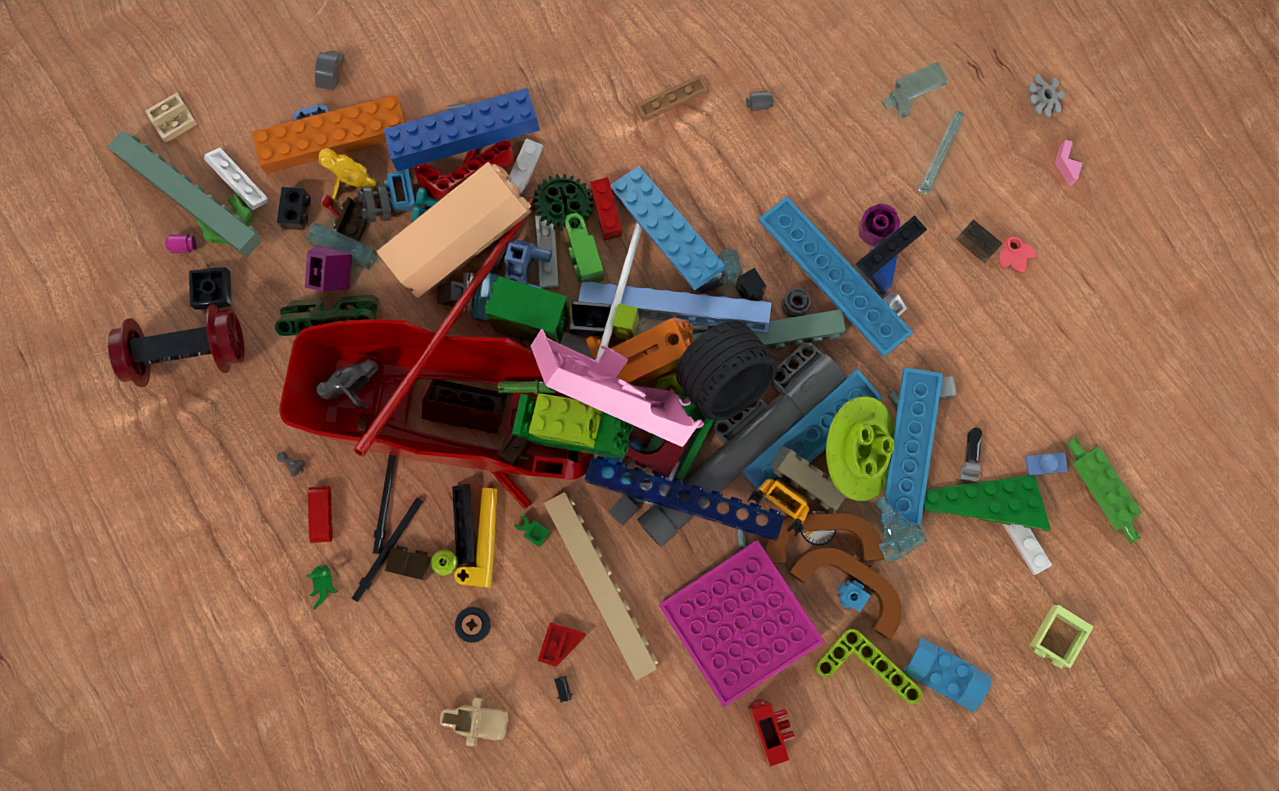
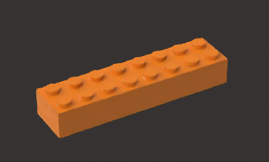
(337, 130)

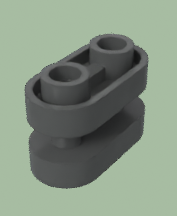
(368, 211)

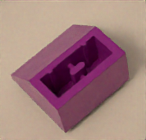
(328, 269)

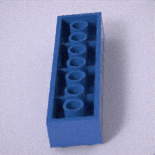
(461, 129)

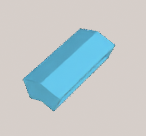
(481, 296)

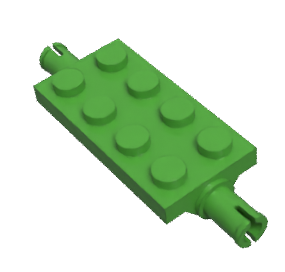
(1106, 488)

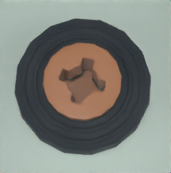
(479, 626)

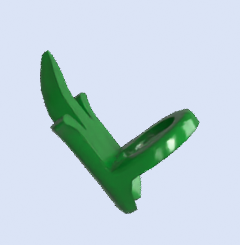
(321, 582)

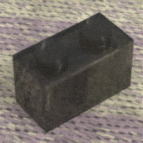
(979, 241)

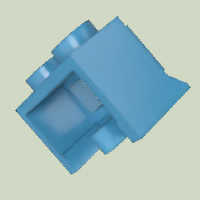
(404, 206)

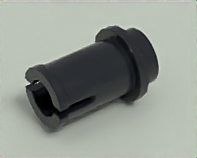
(563, 689)

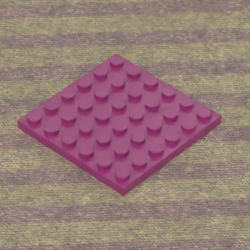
(741, 623)

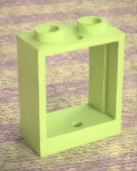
(1083, 628)

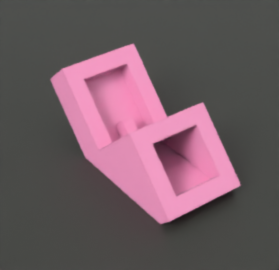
(1068, 168)

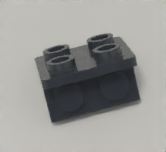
(589, 318)

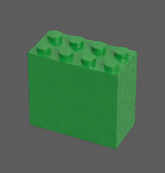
(525, 310)

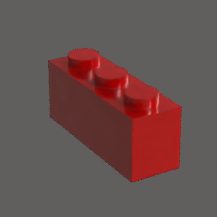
(606, 208)

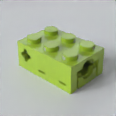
(565, 420)

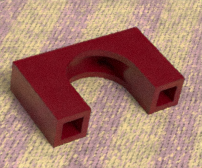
(660, 460)

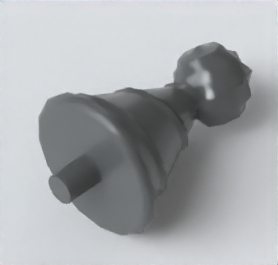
(294, 466)

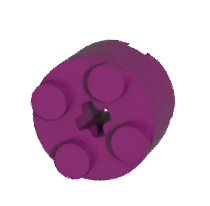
(874, 215)

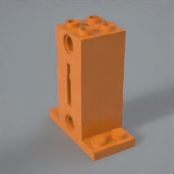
(651, 351)

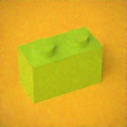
(626, 322)

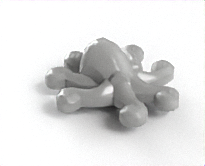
(1045, 95)

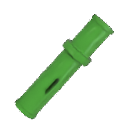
(524, 387)

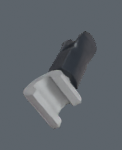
(969, 469)

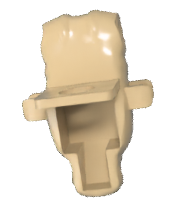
(476, 721)

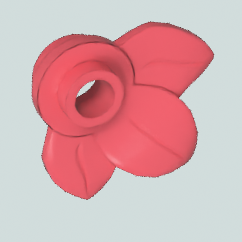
(1016, 257)

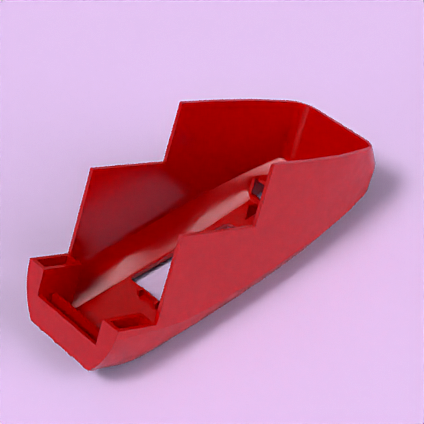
(396, 346)

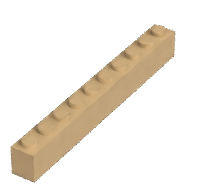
(600, 586)

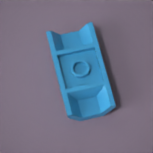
(948, 675)

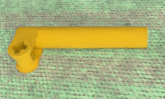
(482, 572)

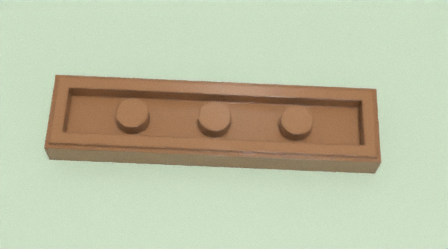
(672, 98)

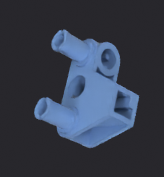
(519, 269)

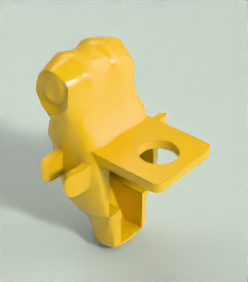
(345, 170)

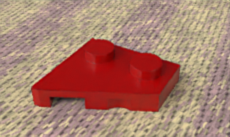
(558, 644)

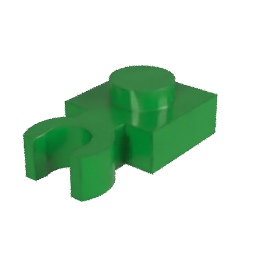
(534, 532)

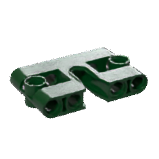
(298, 317)

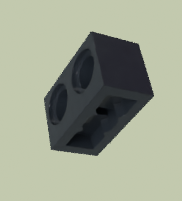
(288, 208)
(751, 285)

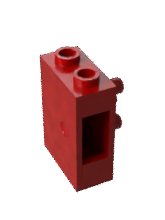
(769, 731)

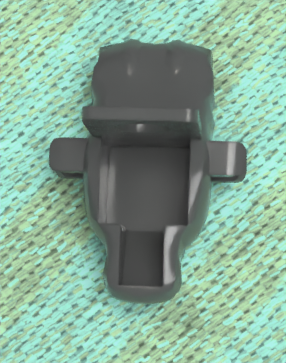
(349, 381)

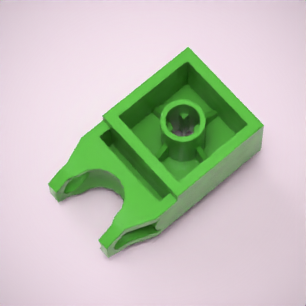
(583, 252)

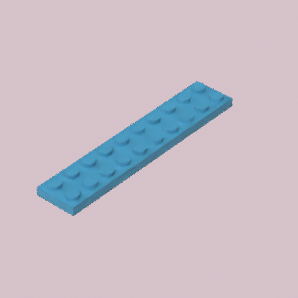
(835, 277)

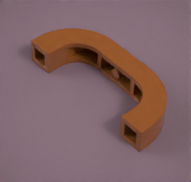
(830, 521)
(889, 602)

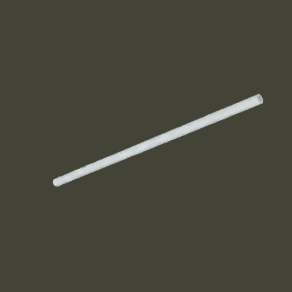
(620, 289)

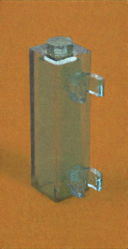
(322, 236)

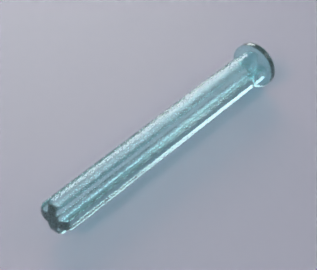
(941, 152)

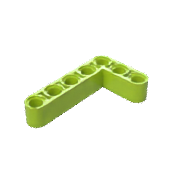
(870, 661)

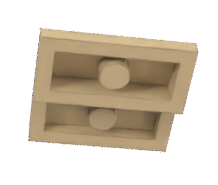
(171, 117)

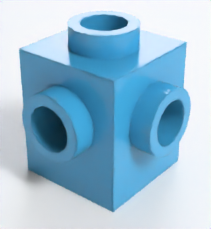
(858, 598)

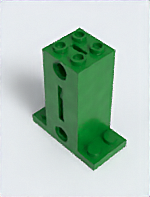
(609, 442)

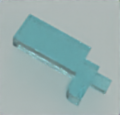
(915, 86)

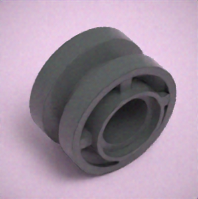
(801, 296)

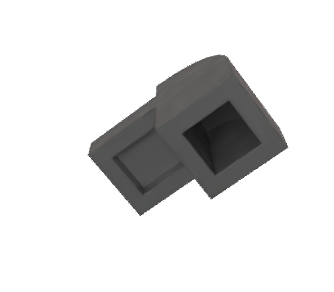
(328, 69)

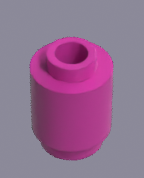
(180, 243)

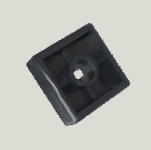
(201, 280)

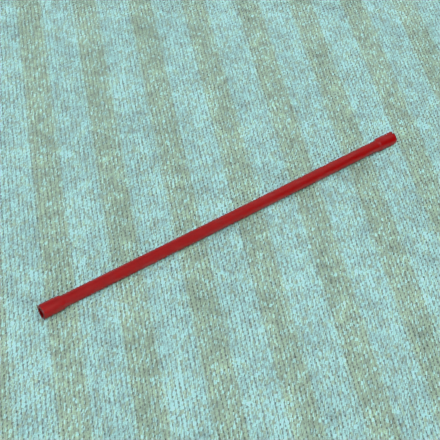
(369, 437)

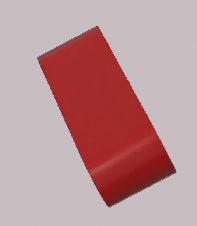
(320, 514)

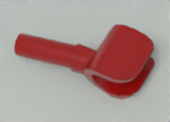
(326, 202)

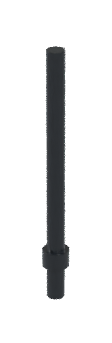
(379, 533)
(365, 582)

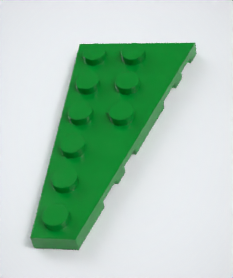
(996, 501)

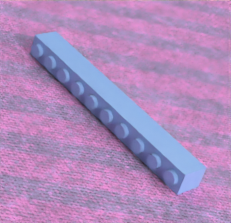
(690, 307)

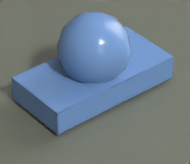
(1046, 464)

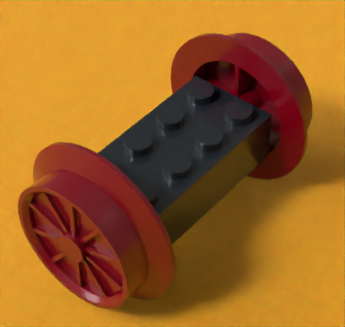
(133, 352)

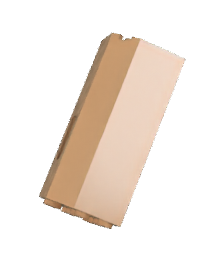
(455, 230)

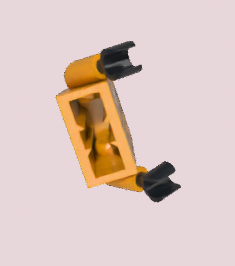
(785, 498)

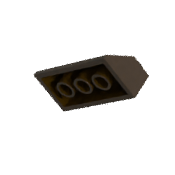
(464, 406)

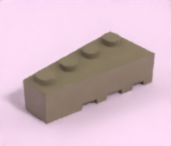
(808, 477)

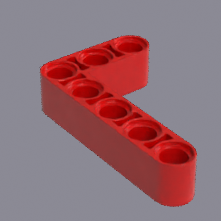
(441, 185)

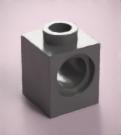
(450, 292)
(624, 509)

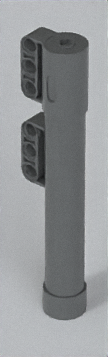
(752, 433)

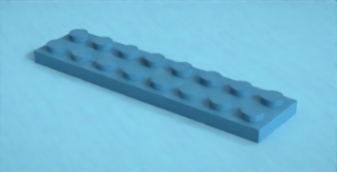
(667, 228)
(810, 433)
(913, 442)

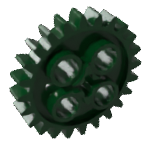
(547, 204)

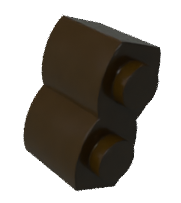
(408, 563)

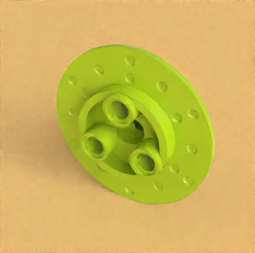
(860, 448)

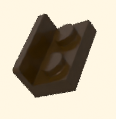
(350, 220)

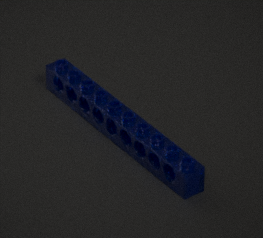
(600, 464)

